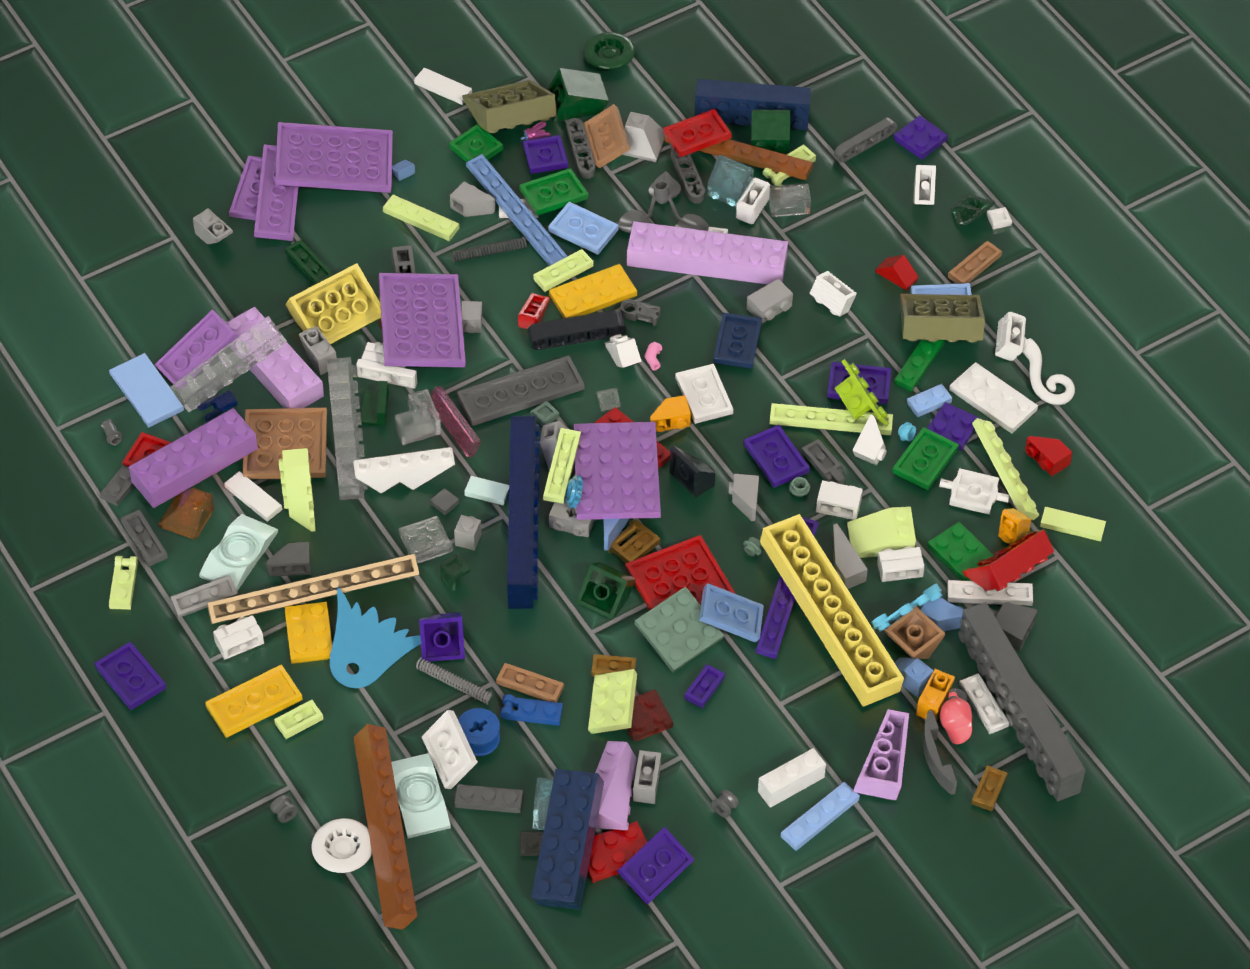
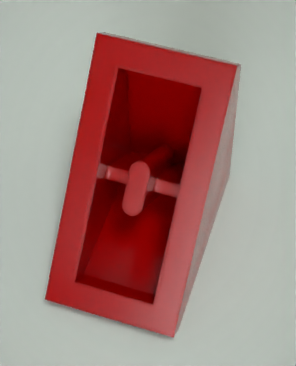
(898, 270)

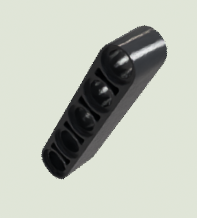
(576, 329)

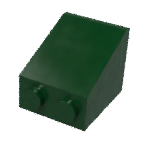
(577, 94)

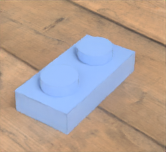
(929, 400)

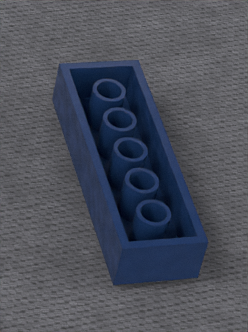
(737, 100)
(567, 839)

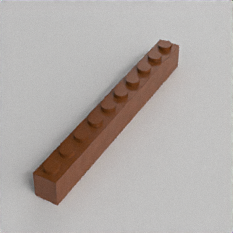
(385, 827)

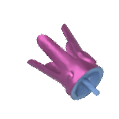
(535, 132)

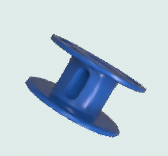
(481, 730)

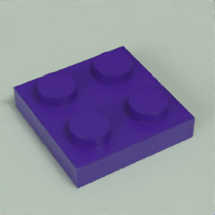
(920, 137)
(545, 154)
(953, 424)

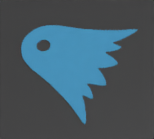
(366, 643)

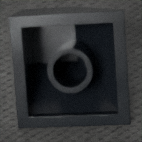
(691, 471)

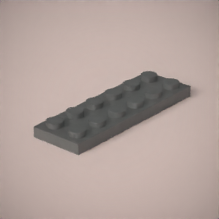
(520, 390)

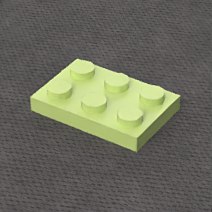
(612, 701)

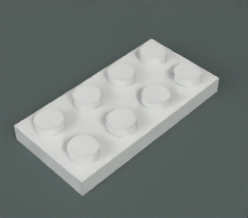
(993, 397)

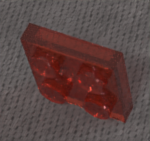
(649, 716)

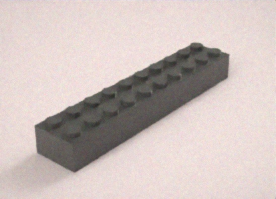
(1021, 702)

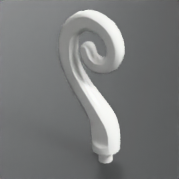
(1034, 356)

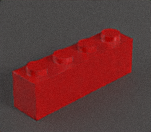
(1011, 561)

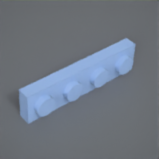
(820, 816)

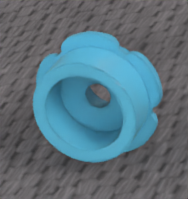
(907, 431)

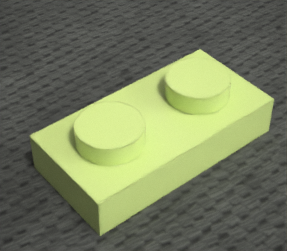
(298, 719)

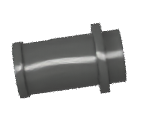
(113, 436)

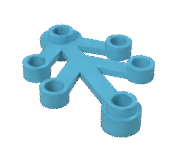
(883, 622)

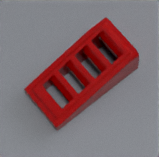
(531, 312)

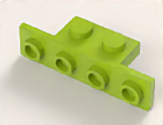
(856, 396)

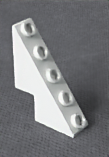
(408, 468)

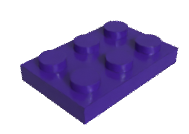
(876, 377)
(776, 456)
(130, 676)
(655, 865)

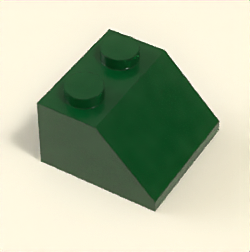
(771, 130)
(605, 590)

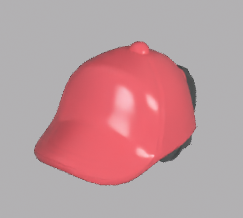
(957, 716)

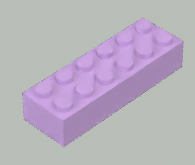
(282, 370)

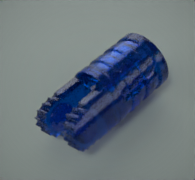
(220, 403)

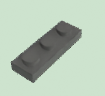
(144, 538)
(488, 798)

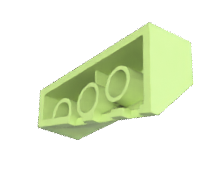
(297, 486)

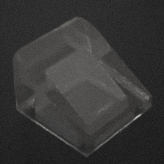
(608, 399)

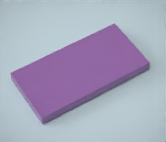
(246, 195)
(196, 347)

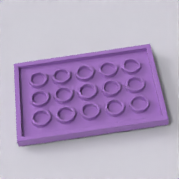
(334, 157)
(421, 320)
(618, 471)

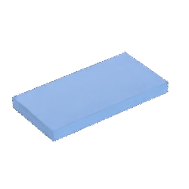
(146, 390)

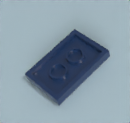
(737, 340)

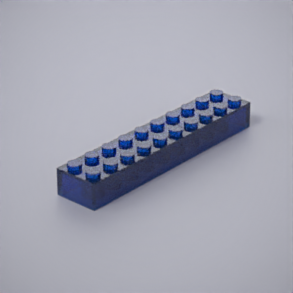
(523, 512)

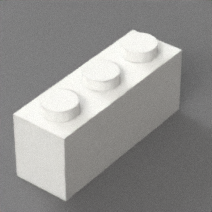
(791, 777)

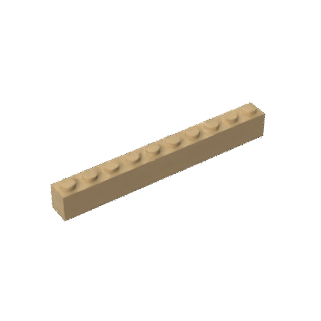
(312, 589)

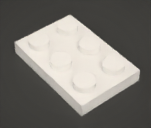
(704, 393)
(449, 749)

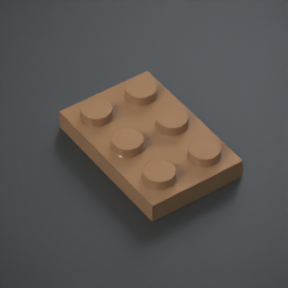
(606, 136)

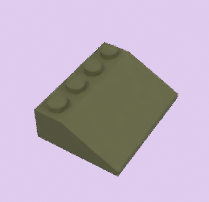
(511, 105)
(942, 317)

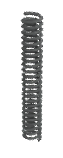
(455, 253)

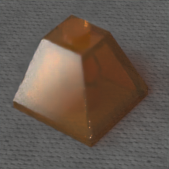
(188, 513)

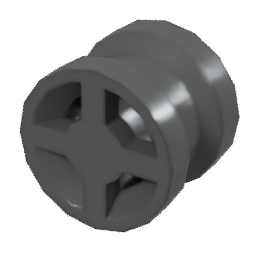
(725, 803)
(283, 808)

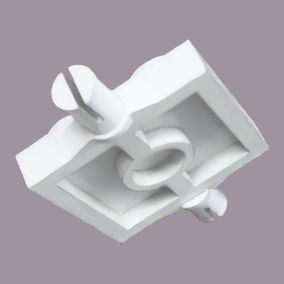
(974, 491)

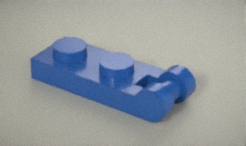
(531, 710)

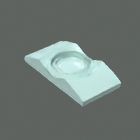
(238, 551)
(419, 796)

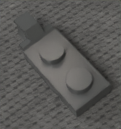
(823, 462)

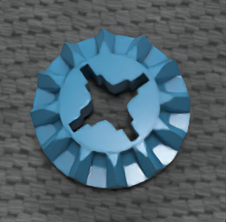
(574, 491)

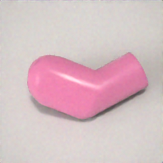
(650, 355)

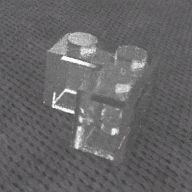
(421, 419)

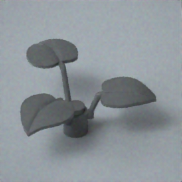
(662, 191)

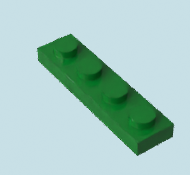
(918, 364)

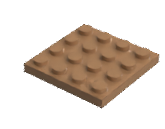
(286, 430)

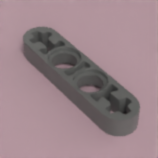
(865, 139)
(580, 148)
(690, 172)

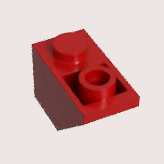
(1048, 453)

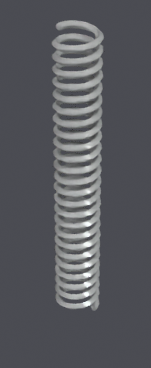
(441, 673)

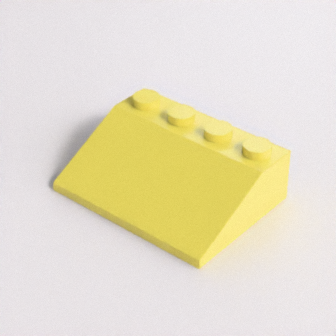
(336, 305)

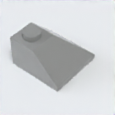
(644, 137)

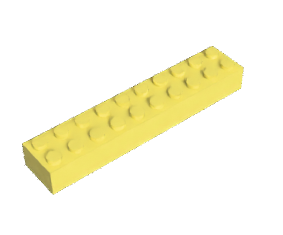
(831, 610)

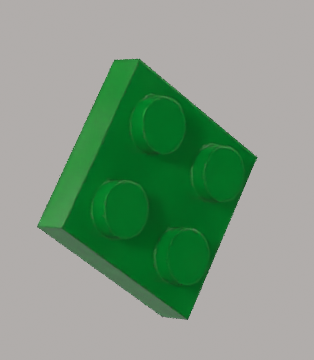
(474, 143)

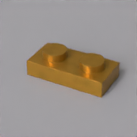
(607, 664)
(989, 788)

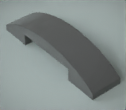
(943, 774)

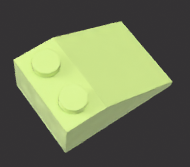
(882, 530)

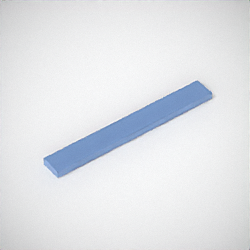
(516, 210)

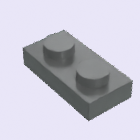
(118, 487)

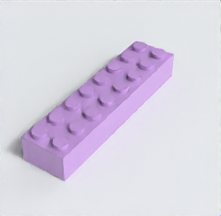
(706, 253)

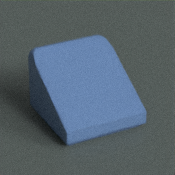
(403, 169)

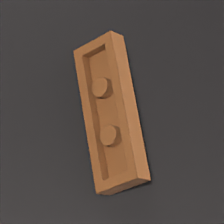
(975, 263)
(530, 683)

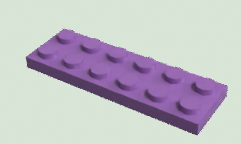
(275, 202)

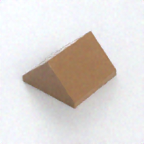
(916, 634)

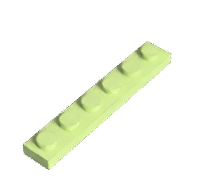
(823, 418)
(1005, 468)

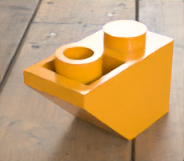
(672, 414)
(1013, 525)
(934, 694)

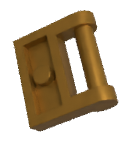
(638, 545)

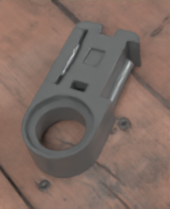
(642, 311)

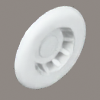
(343, 850)

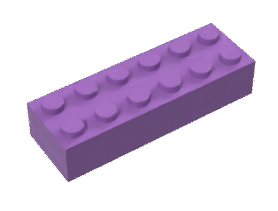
(193, 458)

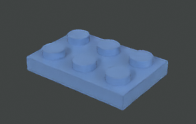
(731, 612)

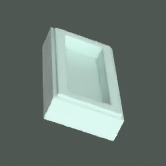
(487, 490)

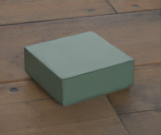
(545, 413)

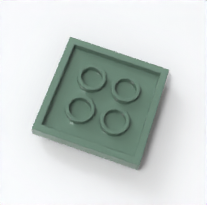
(676, 630)

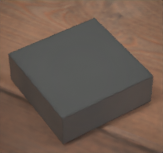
(444, 501)

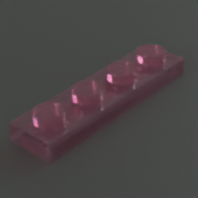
(455, 422)

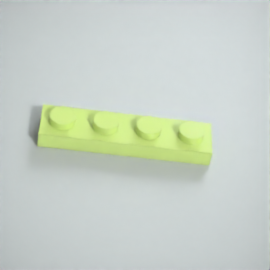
(421, 217)
(562, 465)

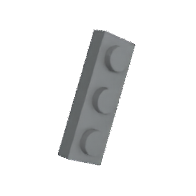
(198, 597)

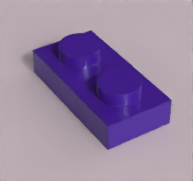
(704, 686)

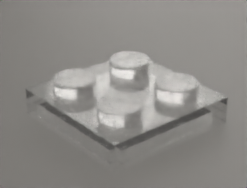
(426, 539)

